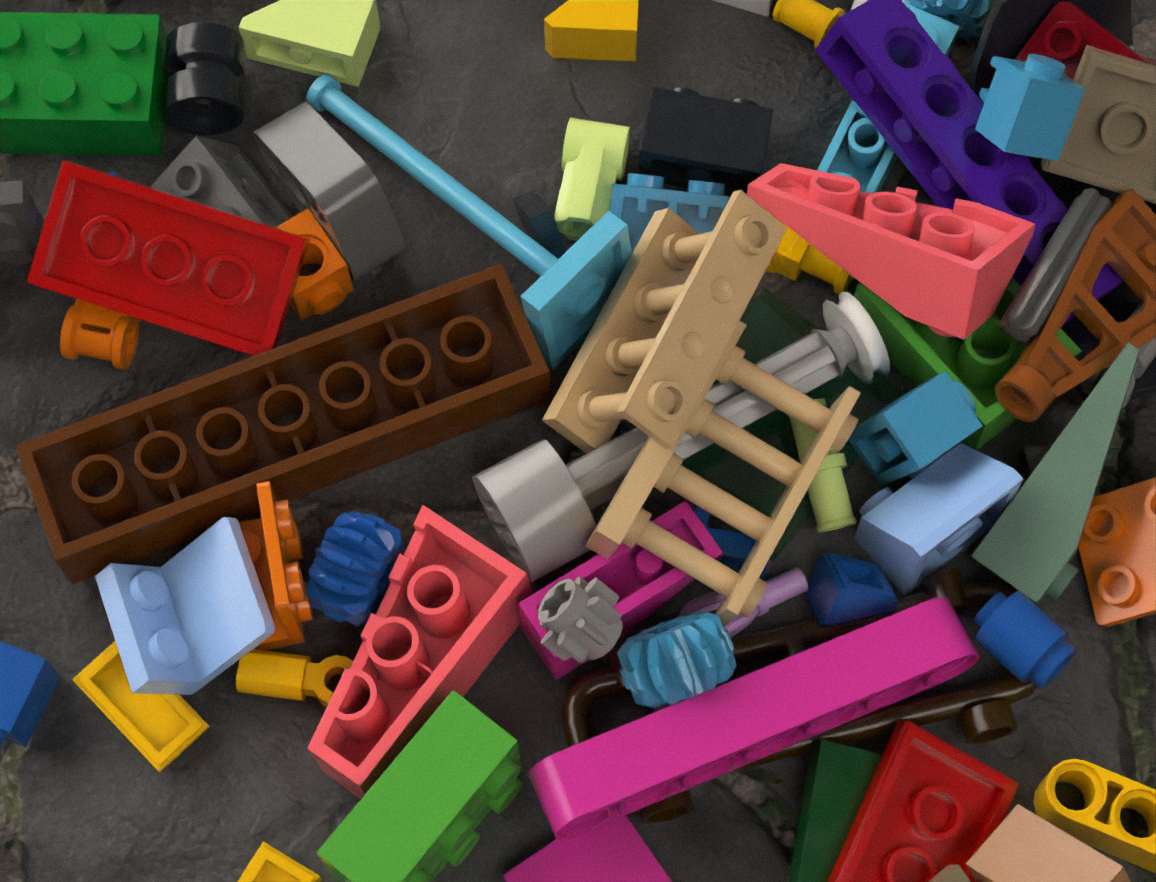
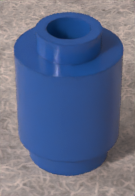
(1023, 638)

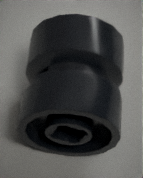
(203, 78)

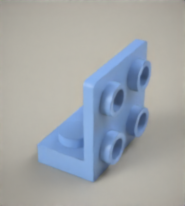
(188, 617)

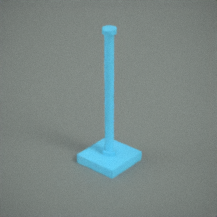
(569, 290)

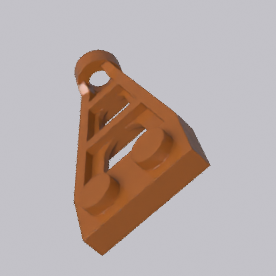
(1046, 367)

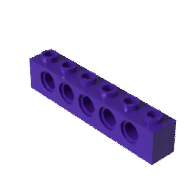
(931, 123)

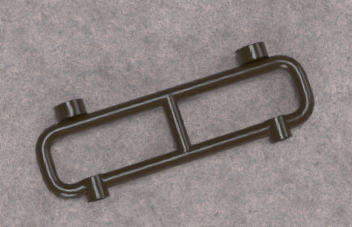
(981, 708)

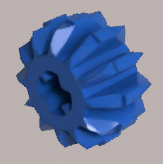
(353, 567)

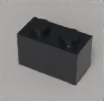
(704, 139)

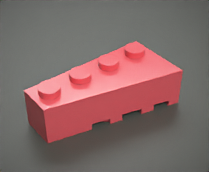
(432, 634)

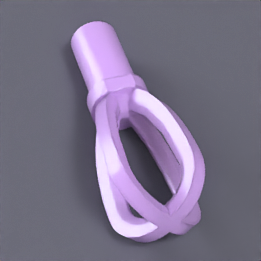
(778, 590)

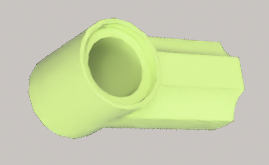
(591, 162)

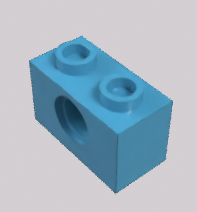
(915, 428)

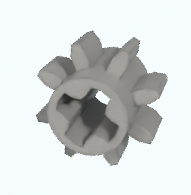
(580, 619)

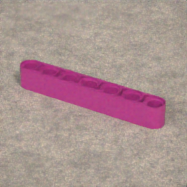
(751, 717)

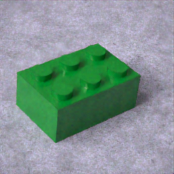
(82, 84)

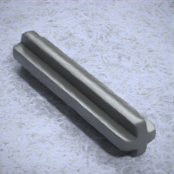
(1054, 266)

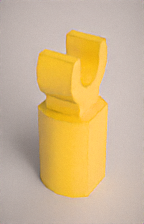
(288, 675)

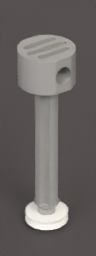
(546, 506)

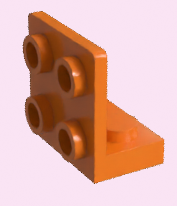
(273, 546)
(1121, 553)

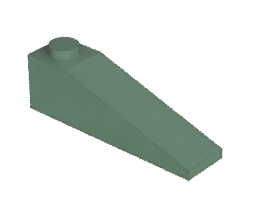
(1048, 514)

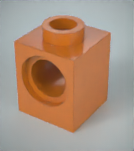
(331, 283)

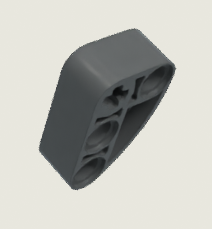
(334, 184)

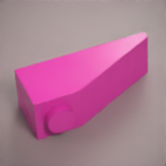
(633, 574)

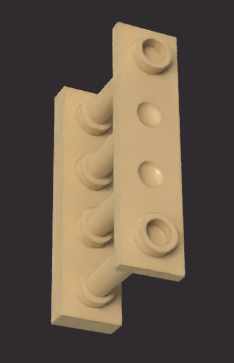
(665, 326)
(662, 469)

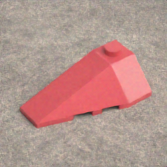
(915, 256)

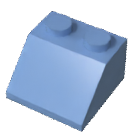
(935, 514)

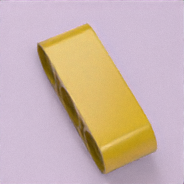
(1100, 820)

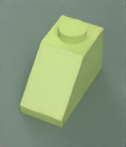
(314, 36)

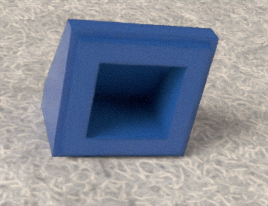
(848, 590)

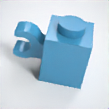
(1029, 106)

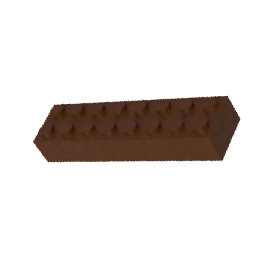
(284, 417)

